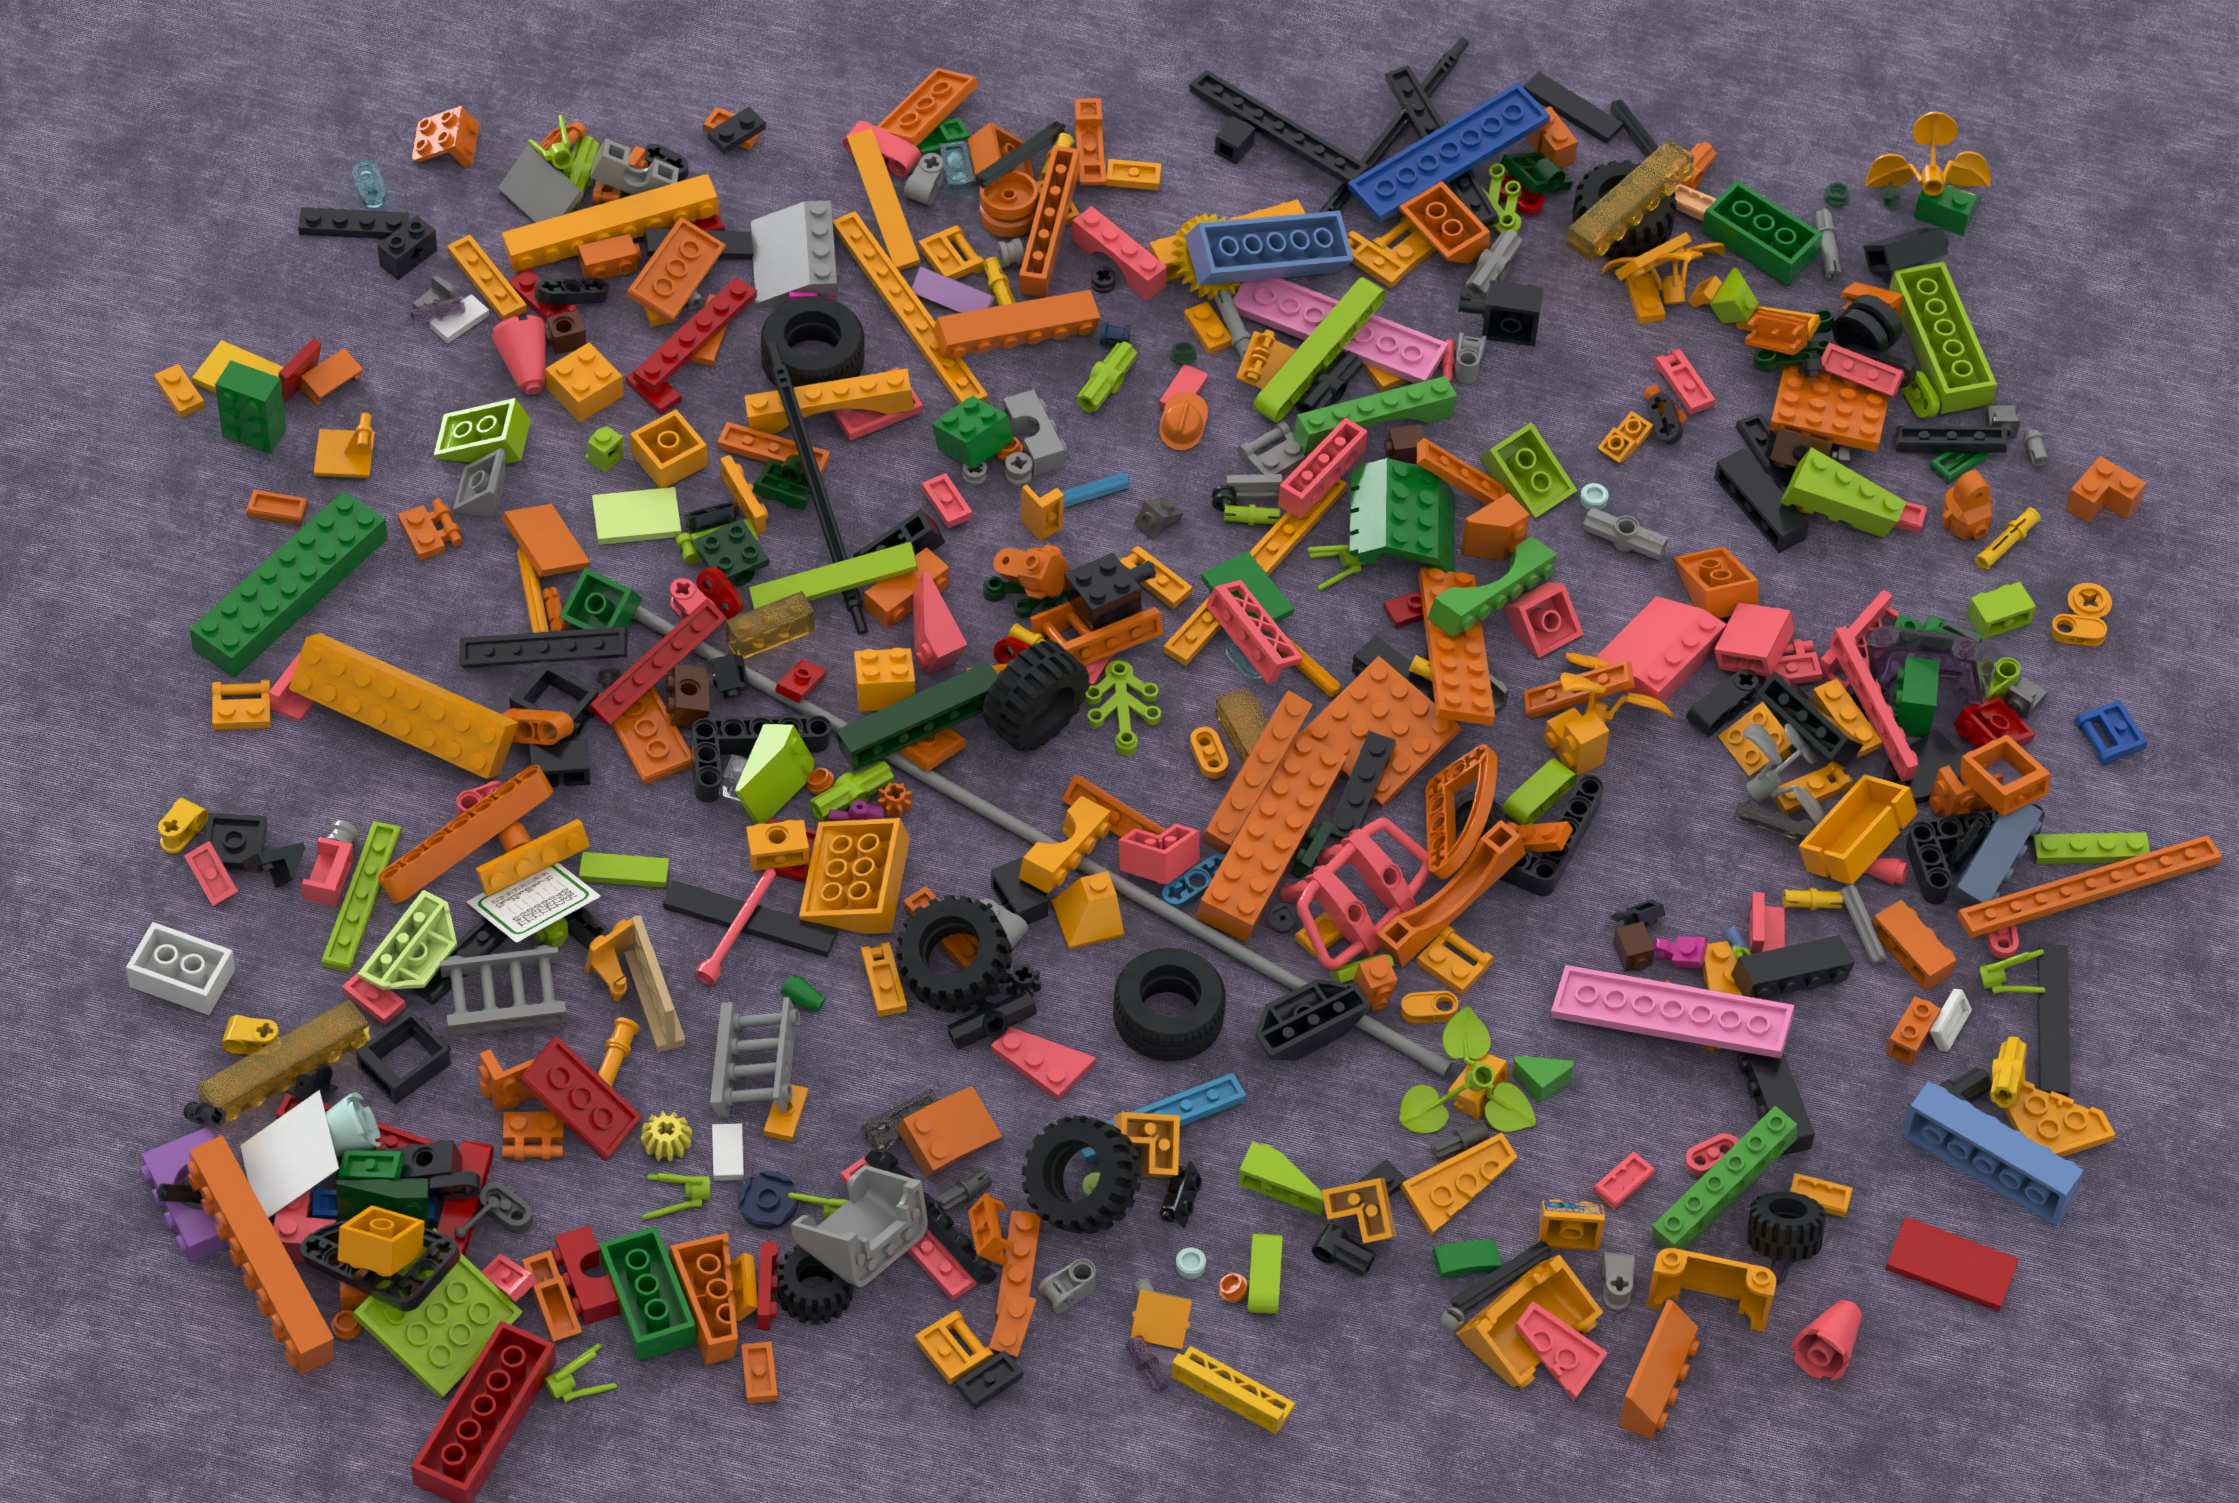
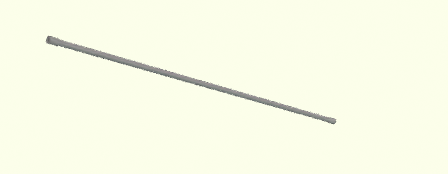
(1426, 1057)

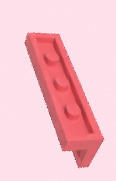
(1860, 629)
(1246, 630)

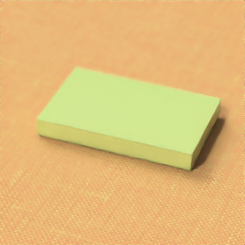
(636, 515)

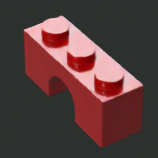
(593, 1297)

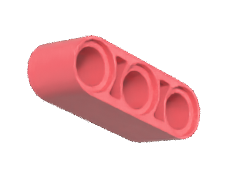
(897, 153)

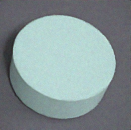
(1594, 496)
(1190, 1263)

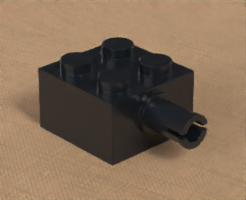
(1508, 312)
(1106, 590)

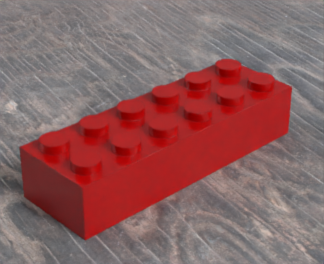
(483, 1414)

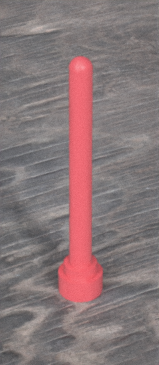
(709, 971)

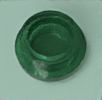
(1837, 194)
(1890, 194)
(1183, 354)

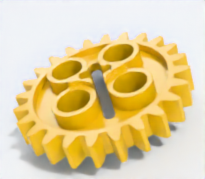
(1186, 265)

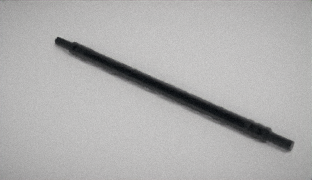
(1398, 123)
(814, 479)

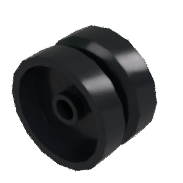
(1869, 324)

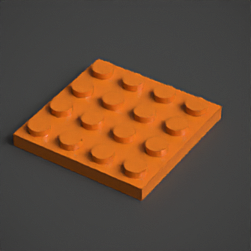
(1830, 408)
(1390, 706)

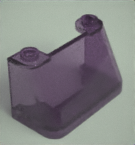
(1958, 657)

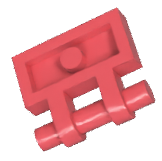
(1800, 666)

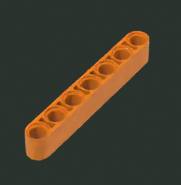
(465, 834)

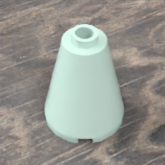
(352, 1125)

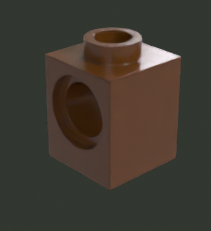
(565, 332)

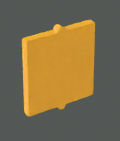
(1161, 1318)

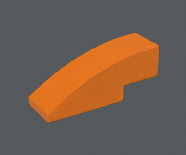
(552, 1297)

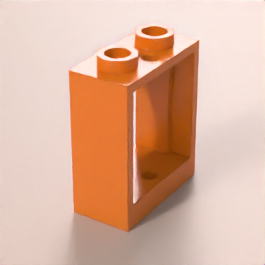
(2015, 794)

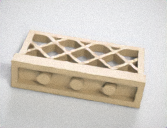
(652, 991)

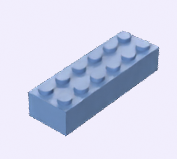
(1269, 248)
(1992, 1153)

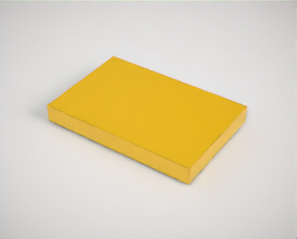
(219, 358)

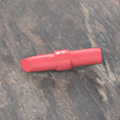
(1448, 360)

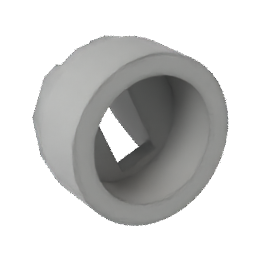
(1449, 1323)

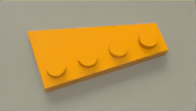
(1718, 968)
(1455, 1182)

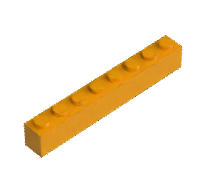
(653, 209)

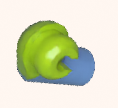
(1737, 942)

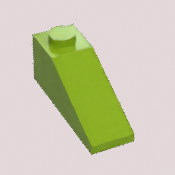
(1277, 1177)

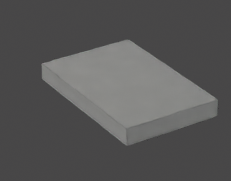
(539, 187)

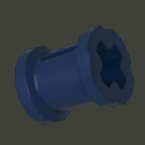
(1114, 334)

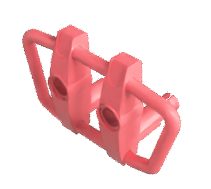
(1339, 900)

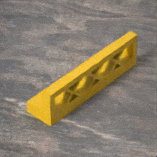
(1229, 1393)

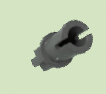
(1459, 1140)
(963, 1190)

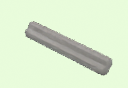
(1863, 924)

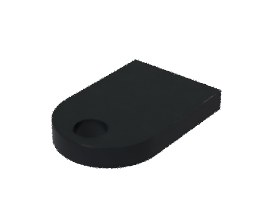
(1933, 753)

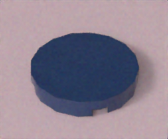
(766, 1200)

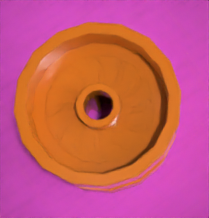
(1009, 204)

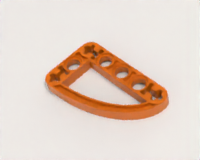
(1444, 852)

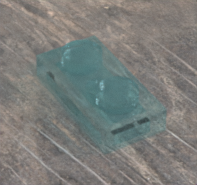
(957, 165)

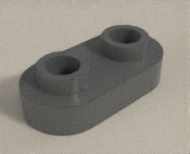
(509, 1207)

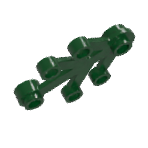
(1768, 360)
(998, 593)

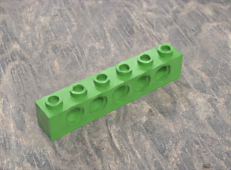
(1725, 1181)

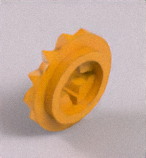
(2089, 592)

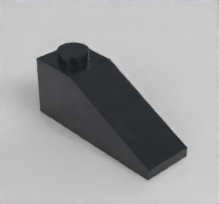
(917, 529)

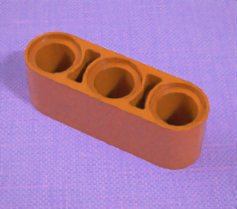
(540, 726)

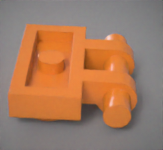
(422, 534)
(532, 1127)

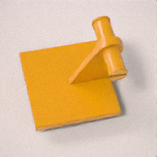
(345, 451)
(604, 960)

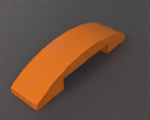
(1090, 141)

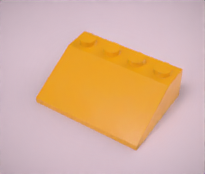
(856, 875)

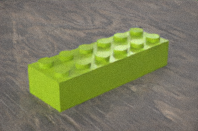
(1943, 338)

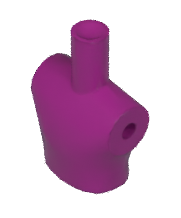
(858, 811)

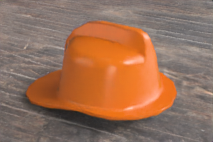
(1183, 421)

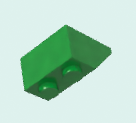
(1949, 209)

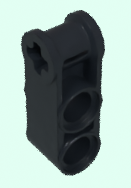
(1724, 702)

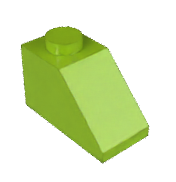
(1734, 299)

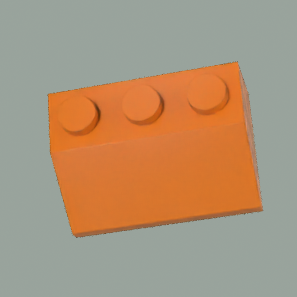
(1447, 224)

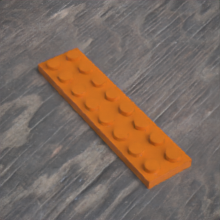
(1456, 662)

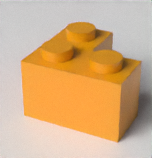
(1578, 740)
(1157, 1138)
(1369, 1202)

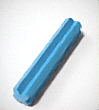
(1095, 489)

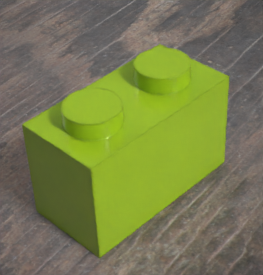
(2001, 610)

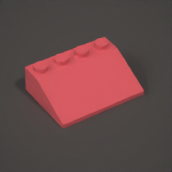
(1665, 646)

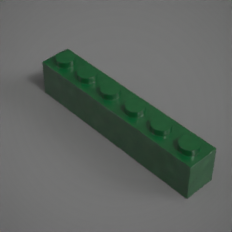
(916, 717)

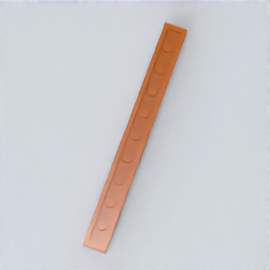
(2089, 886)

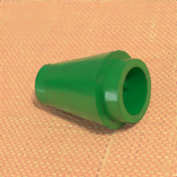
(802, 993)

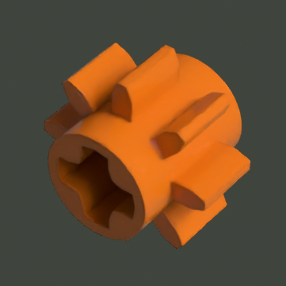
(895, 799)

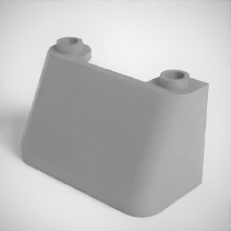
(870, 1230)

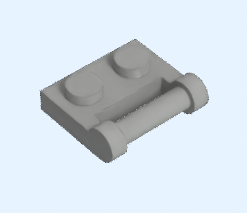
(1277, 460)

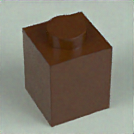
(1403, 443)
(1633, 947)

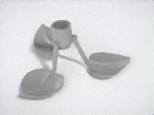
(1767, 782)

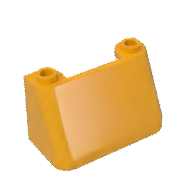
(1714, 1276)
(1492, 1330)

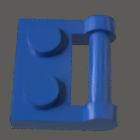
(2118, 727)

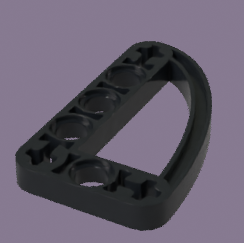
(410, 1283)

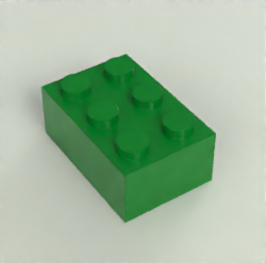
(250, 406)

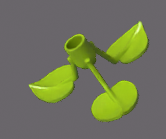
(1467, 1039)

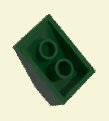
(396, 1195)

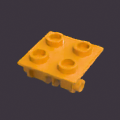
(1263, 359)
(1744, 750)

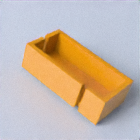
(1858, 829)

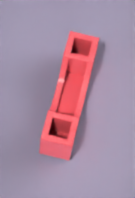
(1141, 269)

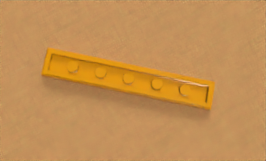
(883, 199)

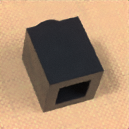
(1234, 140)

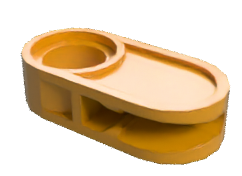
(2085, 630)
(1422, 1008)

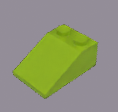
(482, 430)
(1528, 471)
(773, 771)

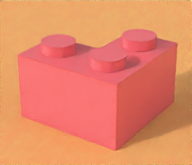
(1159, 856)
(295, 1223)

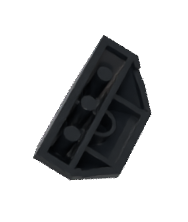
(1310, 1018)

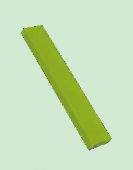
(839, 576)
(361, 897)

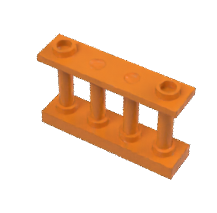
(1099, 643)

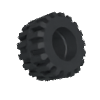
(1786, 1226)
(808, 1302)

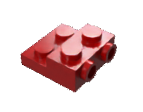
(1990, 722)

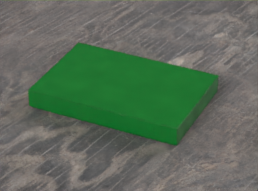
(1247, 569)

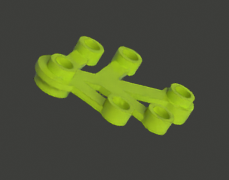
(1511, 204)
(1122, 702)

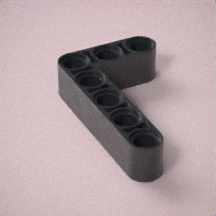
(719, 741)
(1939, 838)
(1544, 864)

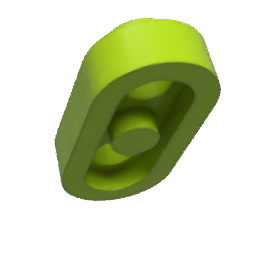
(1922, 396)

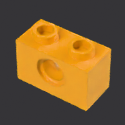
(790, 851)

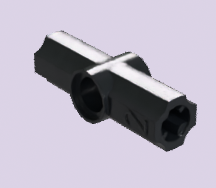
(1331, 383)
(977, 1027)

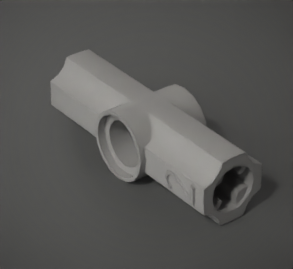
(1493, 263)
(1625, 533)

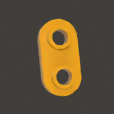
(1209, 755)

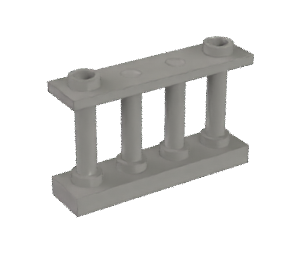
(491, 1017)
(730, 1047)

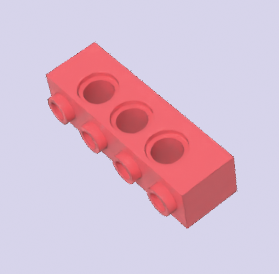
(1322, 468)

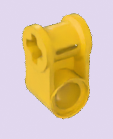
(181, 825)
(248, 1035)

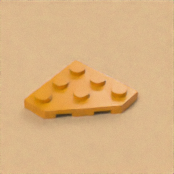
(2058, 1121)

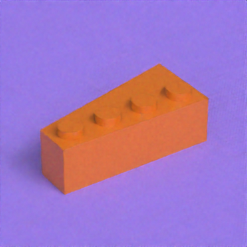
(707, 1286)

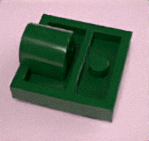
(1536, 172)
(783, 486)
(732, 551)

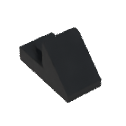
(280, 862)

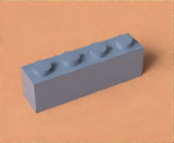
(1996, 854)

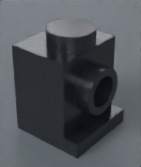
(729, 675)

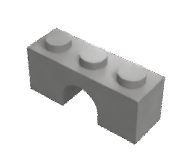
(612, 168)
(1030, 416)

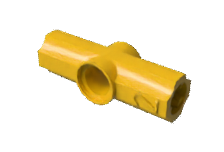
(2008, 1072)

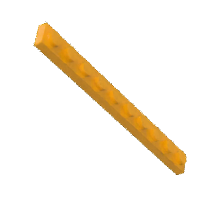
(905, 306)
(1269, 554)

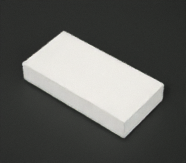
(457, 324)
(1950, 1020)
(727, 1152)

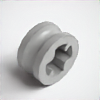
(975, 478)

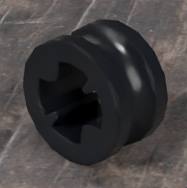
(1103, 272)
(1223, 495)

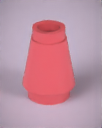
(1888, 870)

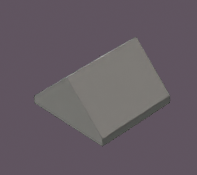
(482, 486)

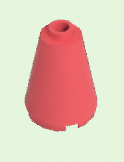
(523, 351)
(1828, 1341)

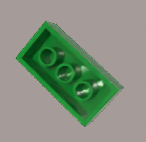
(1762, 232)
(648, 1293)

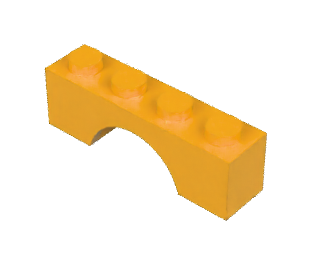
(1049, 863)

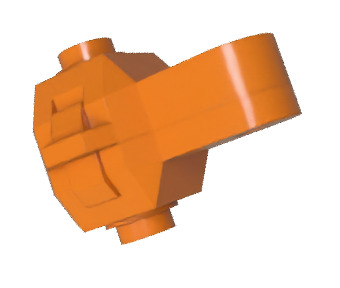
(1968, 507)
(1036, 569)

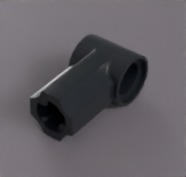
(1970, 1085)
(1335, 1246)

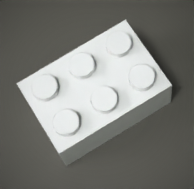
(180, 968)

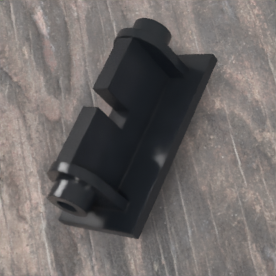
(313, 1081)
(1186, 1187)

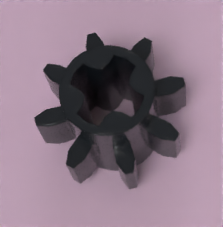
(1022, 979)

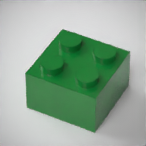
(972, 431)
(599, 603)
(1916, 695)

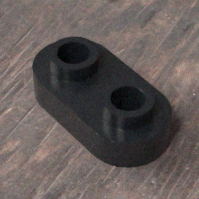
(702, 518)

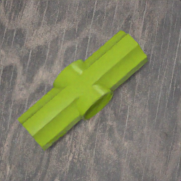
(580, 169)
(1106, 377)
(851, 788)

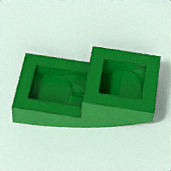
(946, 132)
(1466, 1256)

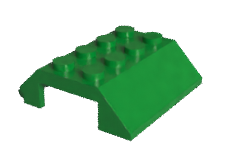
(1401, 513)

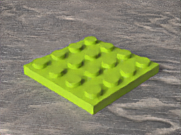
(448, 1328)

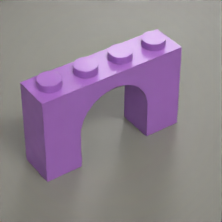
(193, 1226)

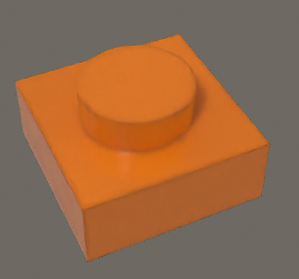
(637, 158)

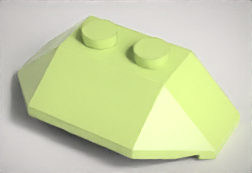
(413, 947)

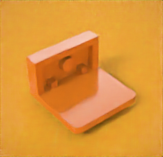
(447, 132)
(1951, 798)
(502, 1086)

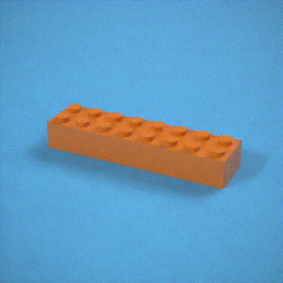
(1271, 837)
(260, 1255)

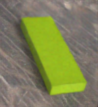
(624, 869)

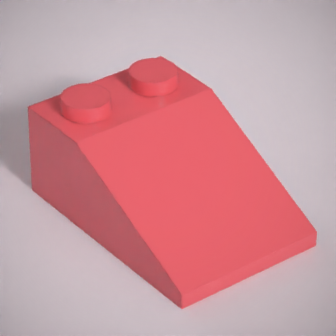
(936, 634)

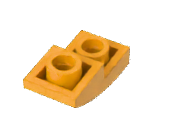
(1626, 438)

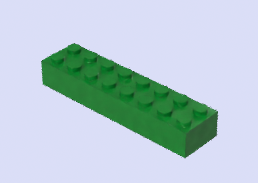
(288, 584)

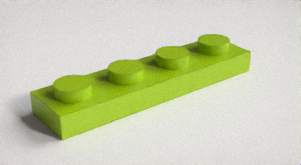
(2088, 847)

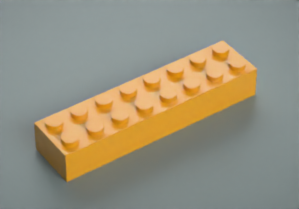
(403, 705)

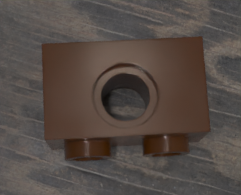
(1791, 437)
(688, 695)

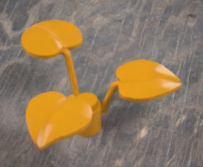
(1931, 128)
(1673, 285)
(1574, 682)

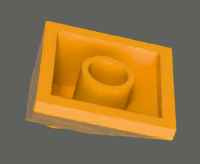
(1089, 911)

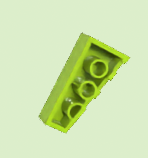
(1842, 495)

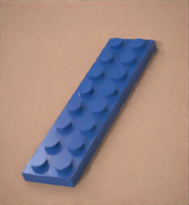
(1449, 151)

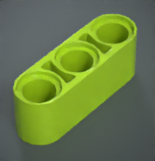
(1539, 792)
(1264, 1273)

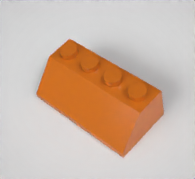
(1659, 1372)

